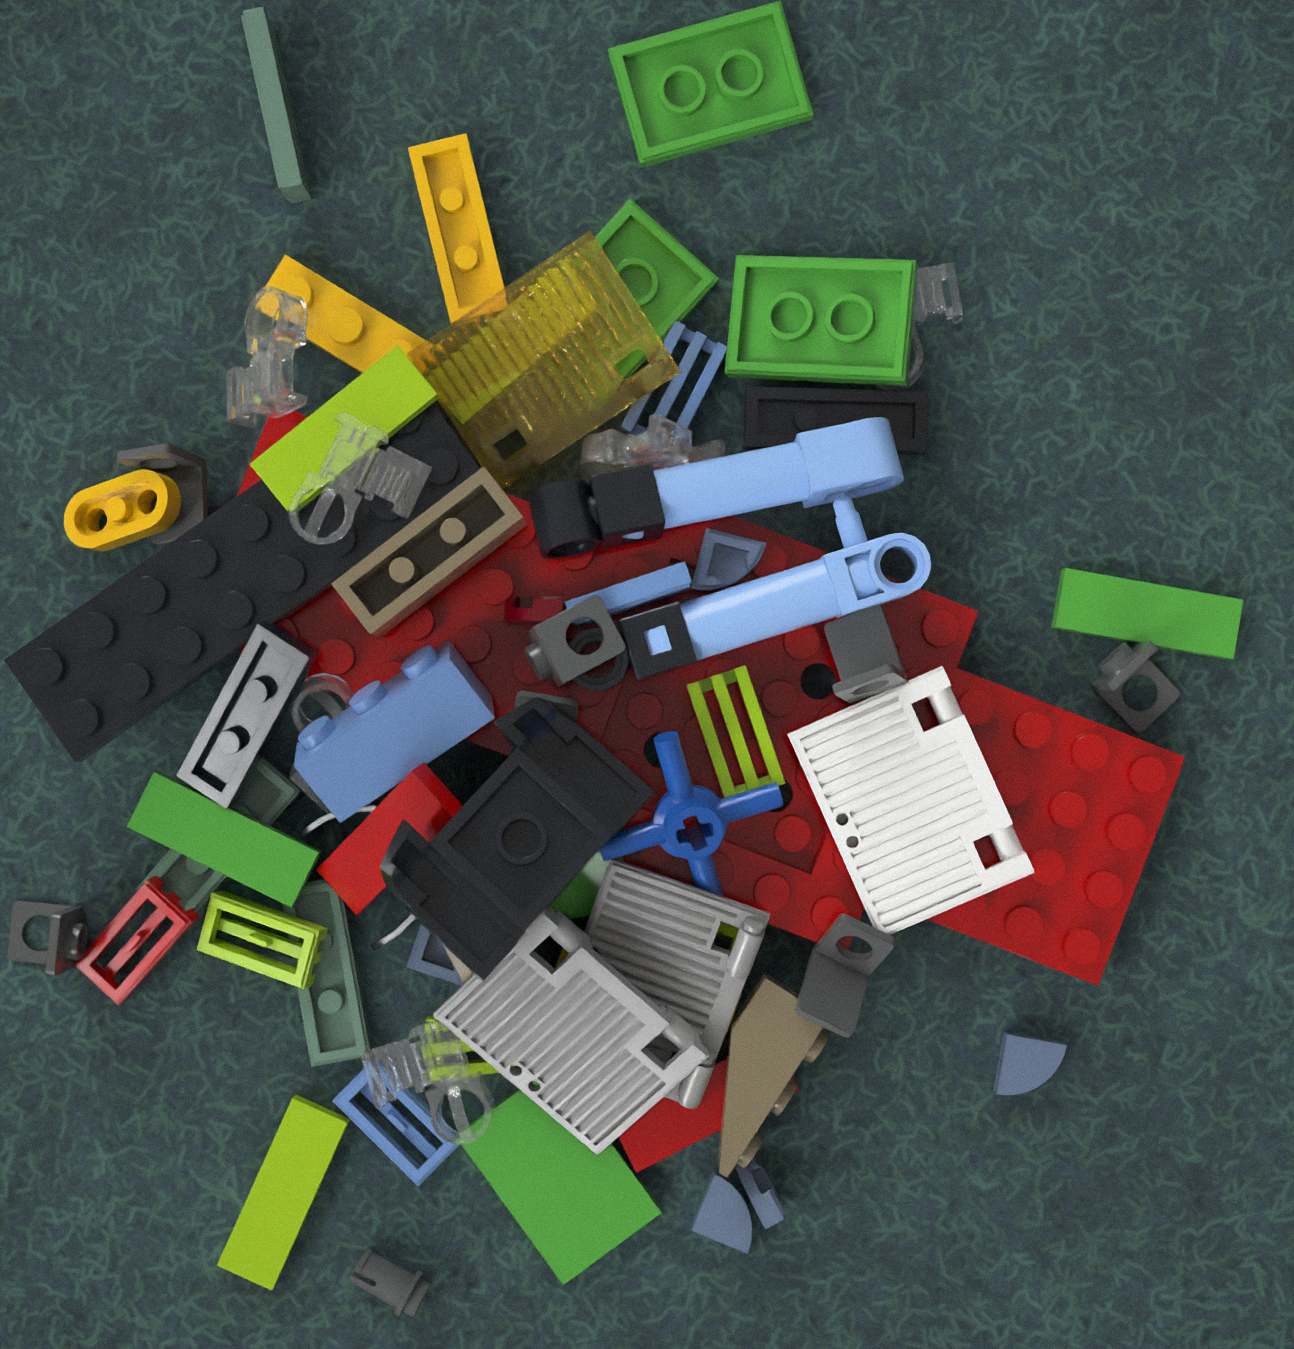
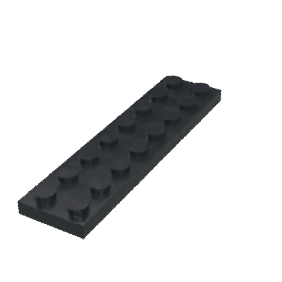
(206, 596)

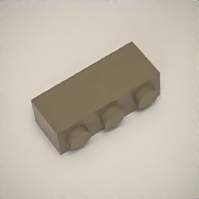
(429, 553)

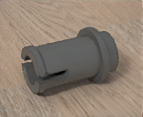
(390, 1283)

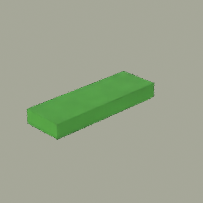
(1147, 613)
(224, 839)

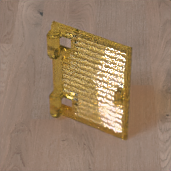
(543, 359)

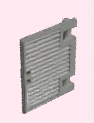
(663, 943)
(573, 1033)

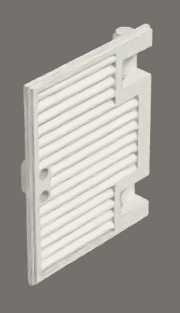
(909, 803)

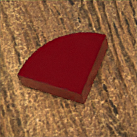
(532, 609)

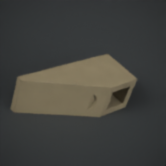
(762, 1056)

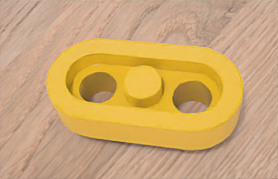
(127, 508)

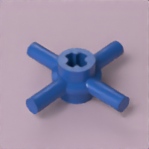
(687, 800)

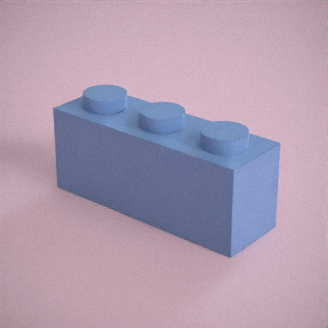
(392, 729)

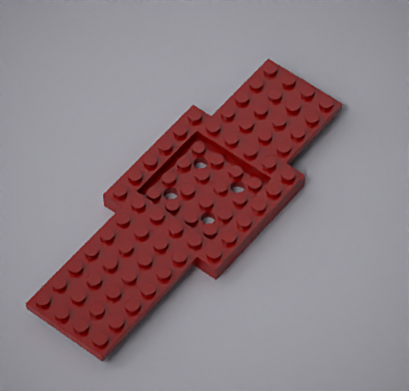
(1073, 787)

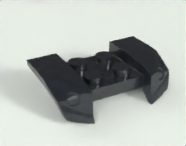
(515, 837)

